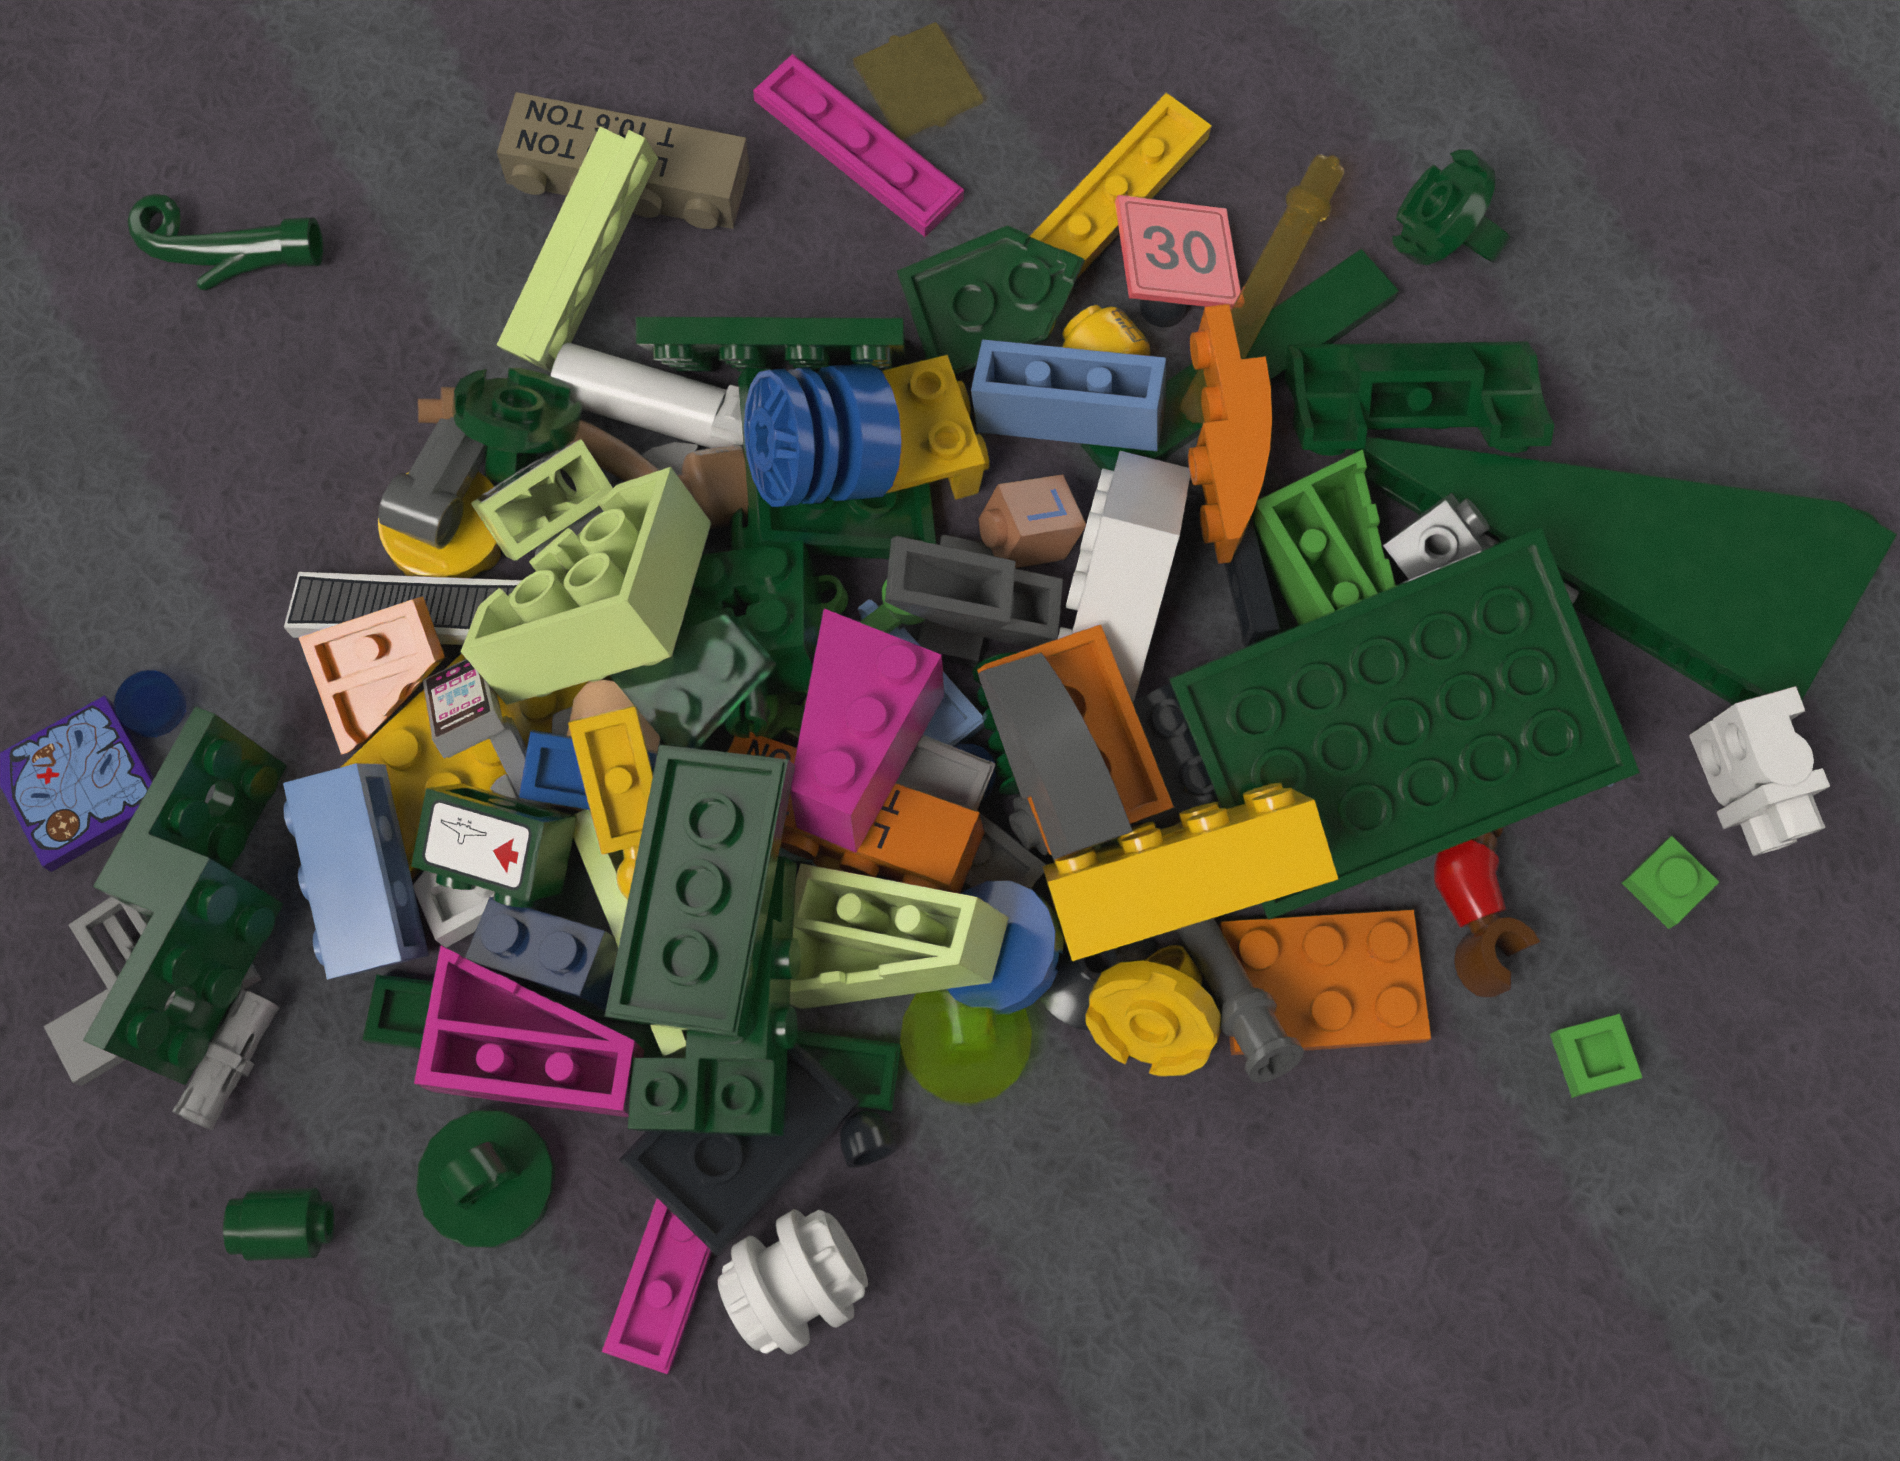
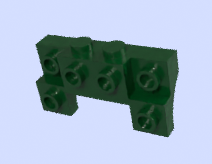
(1416, 385)
(726, 1080)

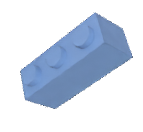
(1069, 395)
(354, 870)

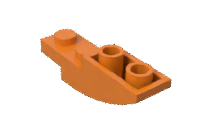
(1236, 431)

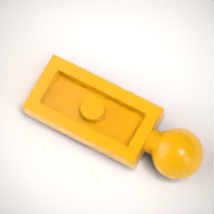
(615, 781)

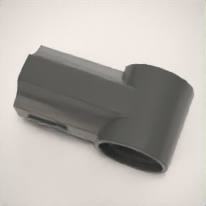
(430, 497)

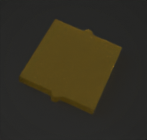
(917, 81)

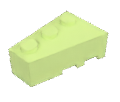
(887, 938)

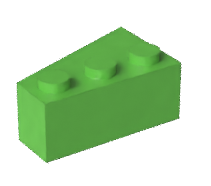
(1323, 540)

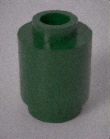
(278, 1224)

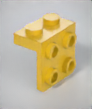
(936, 428)

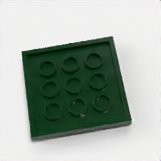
(756, 342)

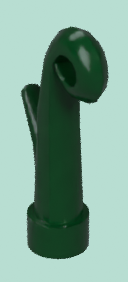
(234, 252)

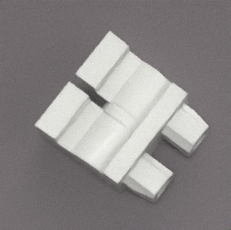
(1762, 770)

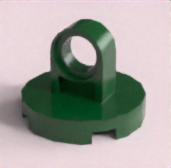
(1449, 211)
(515, 417)
(485, 1179)

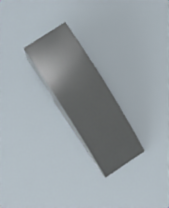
(973, 593)
(1053, 756)

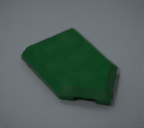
(988, 290)

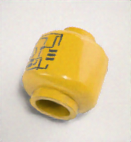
(1105, 331)

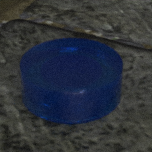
(150, 703)

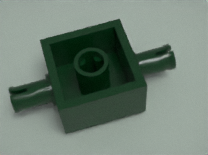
(776, 600)

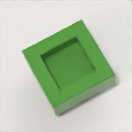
(1670, 882)
(1596, 1055)

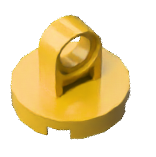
(1155, 1013)

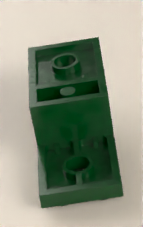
(202, 915)

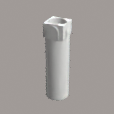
(650, 397)

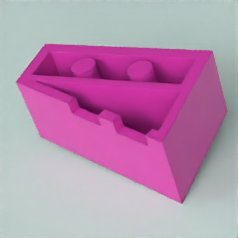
(859, 726)
(518, 1047)

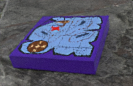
(75, 783)

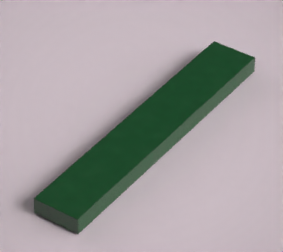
(1311, 316)

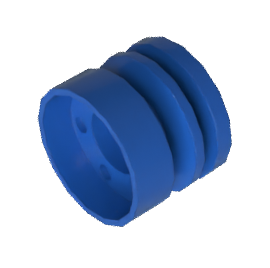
(822, 434)

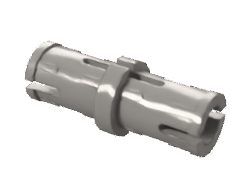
(226, 1059)

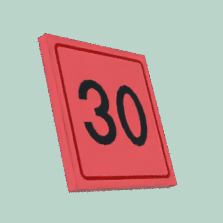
(1177, 252)

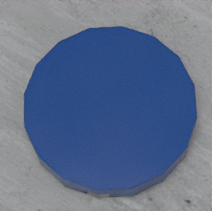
(1027, 950)

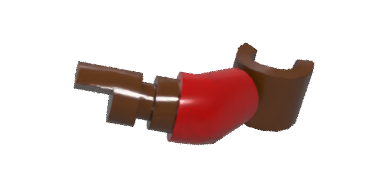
(1473, 894)

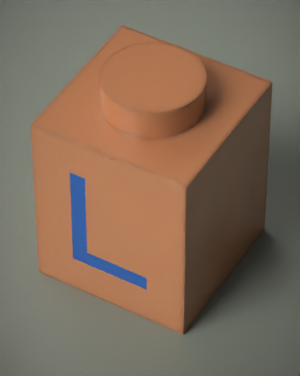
(1032, 521)

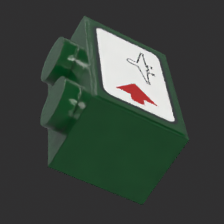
(493, 844)

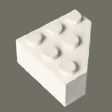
(1128, 557)

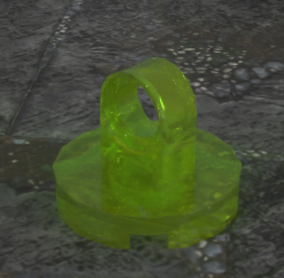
(963, 1050)

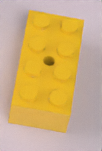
(1190, 870)

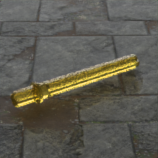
(1305, 208)

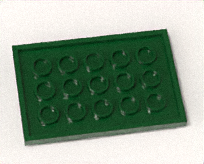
(1416, 713)

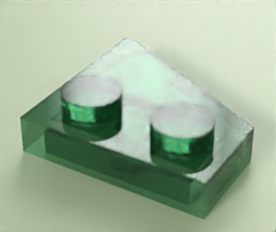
(700, 684)

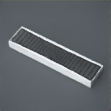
(334, 598)

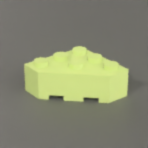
(597, 596)

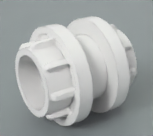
(786, 1285)

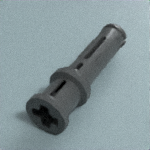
(1244, 1010)

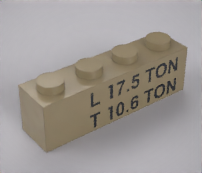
(694, 179)

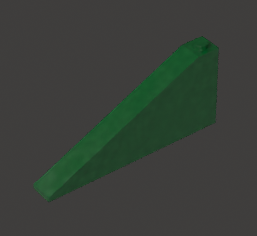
(1695, 573)

